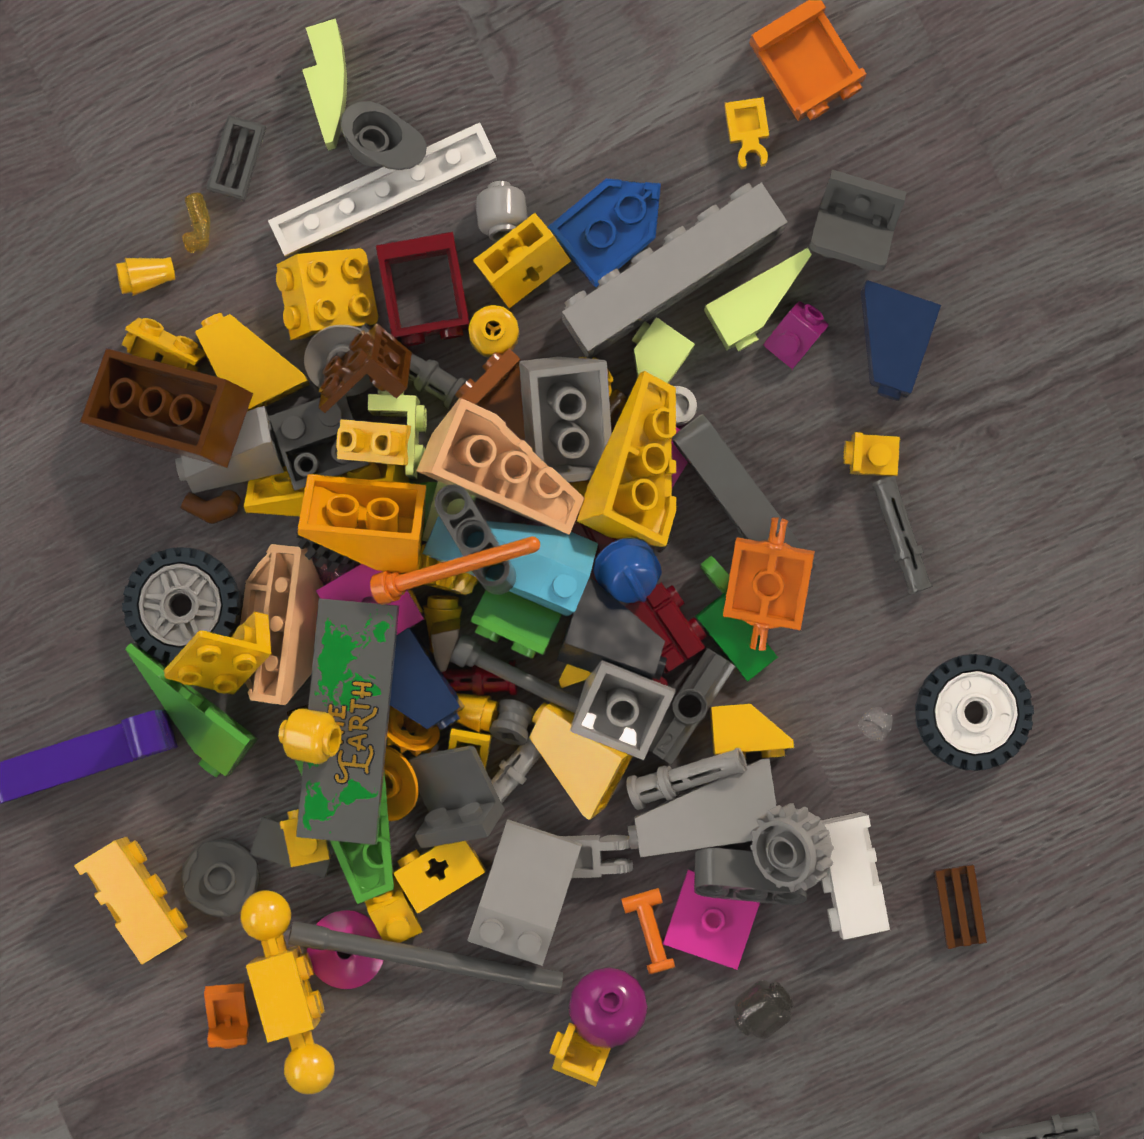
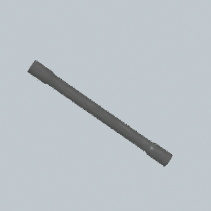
(325, 939)

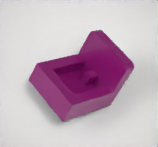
(796, 333)

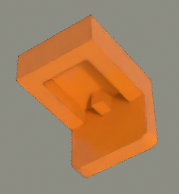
(227, 1015)

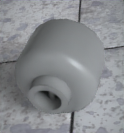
(500, 209)

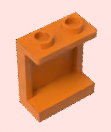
(807, 60)

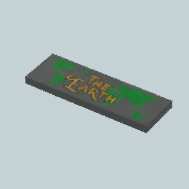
(354, 686)

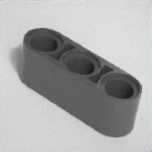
(463, 525)
(737, 877)

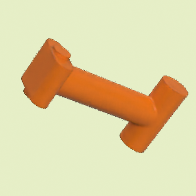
(643, 905)

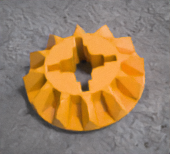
(421, 741)

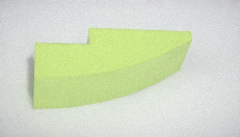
(327, 79)

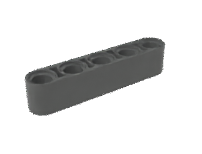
(728, 481)

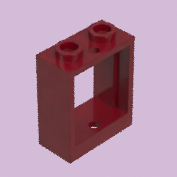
(414, 250)

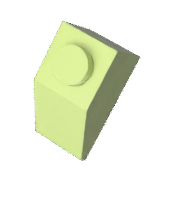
(660, 350)

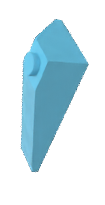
(548, 577)

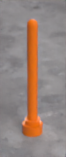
(389, 586)

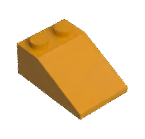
(365, 520)

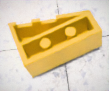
(134, 898)

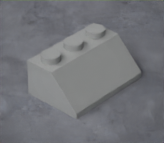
(566, 413)

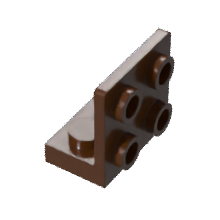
(371, 354)

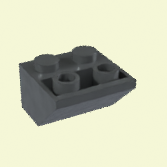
(310, 439)

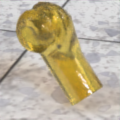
(200, 222)

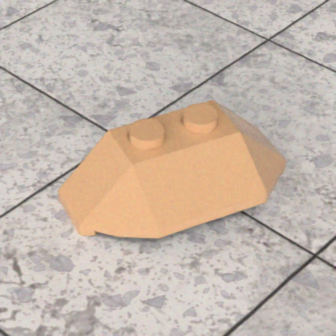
(285, 590)

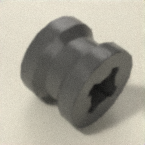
(512, 722)

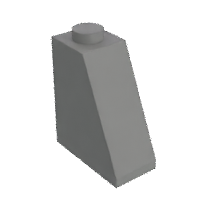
(253, 457)

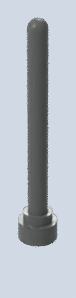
(470, 654)

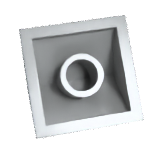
(621, 709)

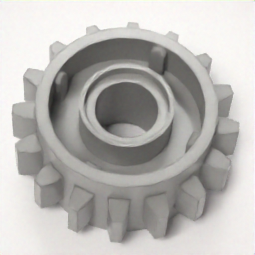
(792, 847)

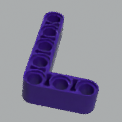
(86, 755)

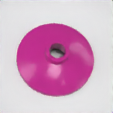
(350, 971)

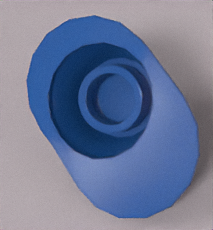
(628, 570)

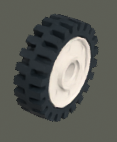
(1004, 705)

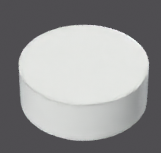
(685, 405)

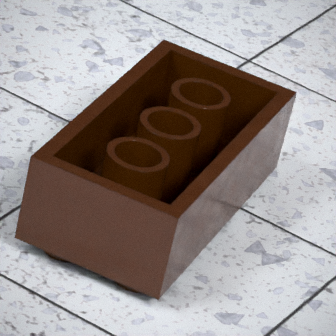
(167, 407)

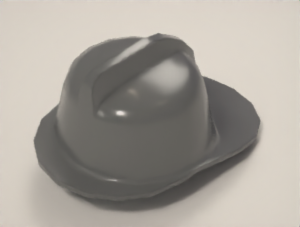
(381, 137)

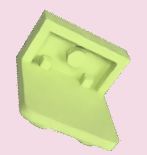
(404, 406)

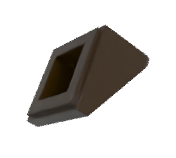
(443, 640)

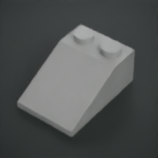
(524, 892)

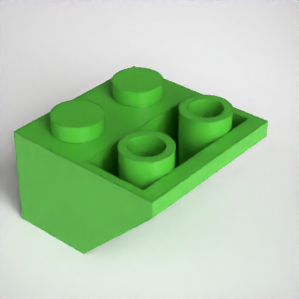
(517, 620)

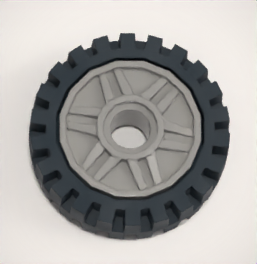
(158, 583)

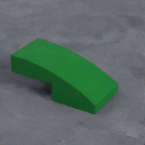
(734, 639)

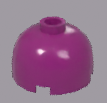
(608, 1007)

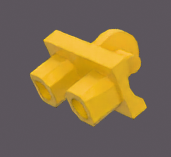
(373, 442)

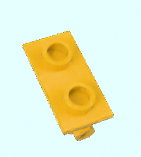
(148, 338)

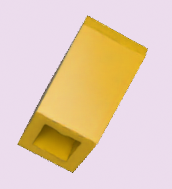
(748, 729)

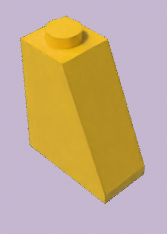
(248, 361)
(580, 764)

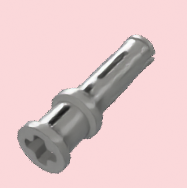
(668, 781)

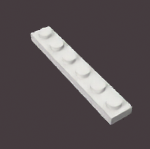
(381, 191)

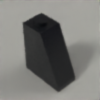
(610, 633)

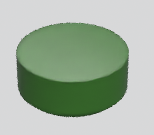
(716, 574)

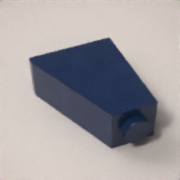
(895, 337)
(419, 686)

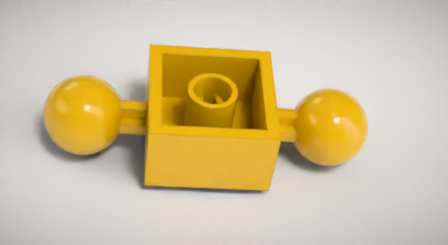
(285, 993)

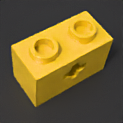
(522, 260)
(426, 889)

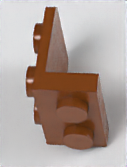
(499, 390)

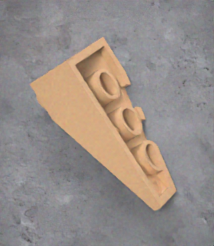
(493, 464)

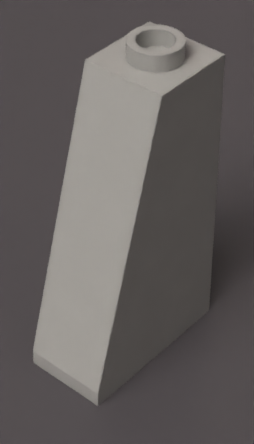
(707, 815)

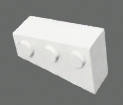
(854, 879)

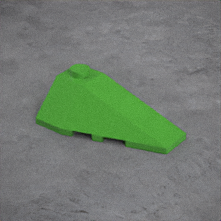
(206, 728)
(367, 865)

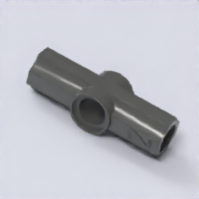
(704, 684)

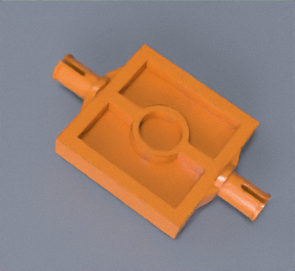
(768, 583)

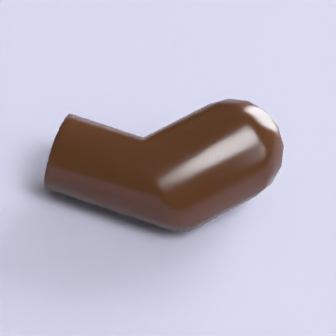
(213, 510)

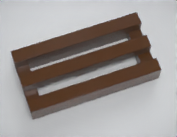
(966, 939)

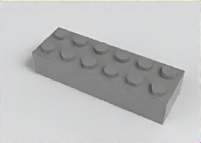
(674, 270)

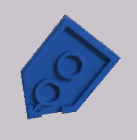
(608, 226)

